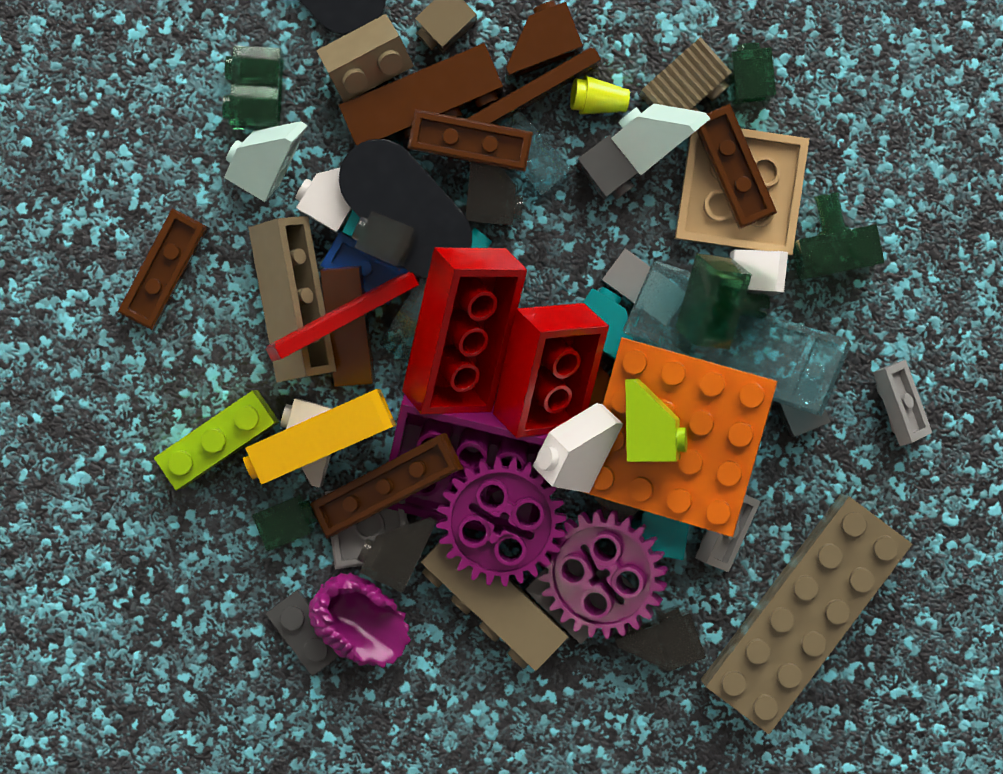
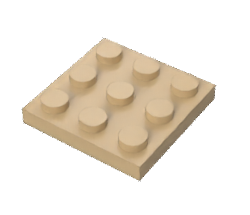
(706, 213)

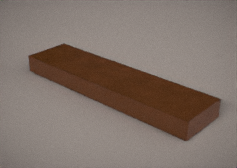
(539, 88)
(386, 485)

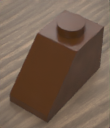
(545, 39)

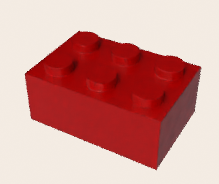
(549, 367)

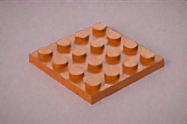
(724, 426)

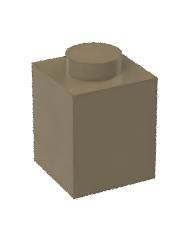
(444, 23)

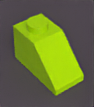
(651, 427)

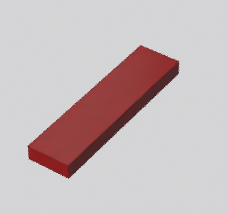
(341, 316)

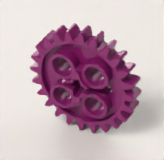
(484, 553)
(632, 555)

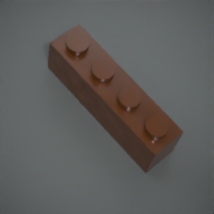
(440, 89)

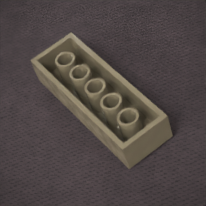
(805, 612)

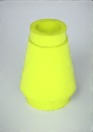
(597, 96)

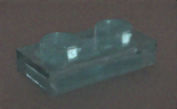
(544, 164)

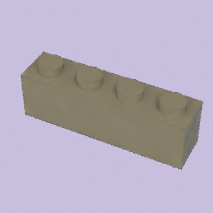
(291, 292)
(504, 610)

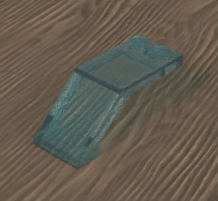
(794, 355)

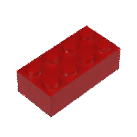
(463, 330)

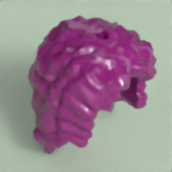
(359, 621)

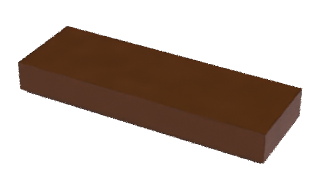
(470, 140)
(735, 167)
(163, 269)
(352, 341)

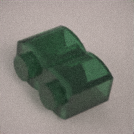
(255, 87)

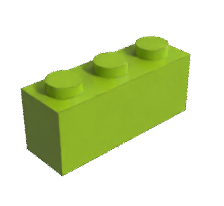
(216, 440)

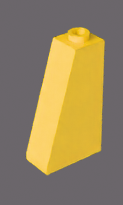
(319, 437)

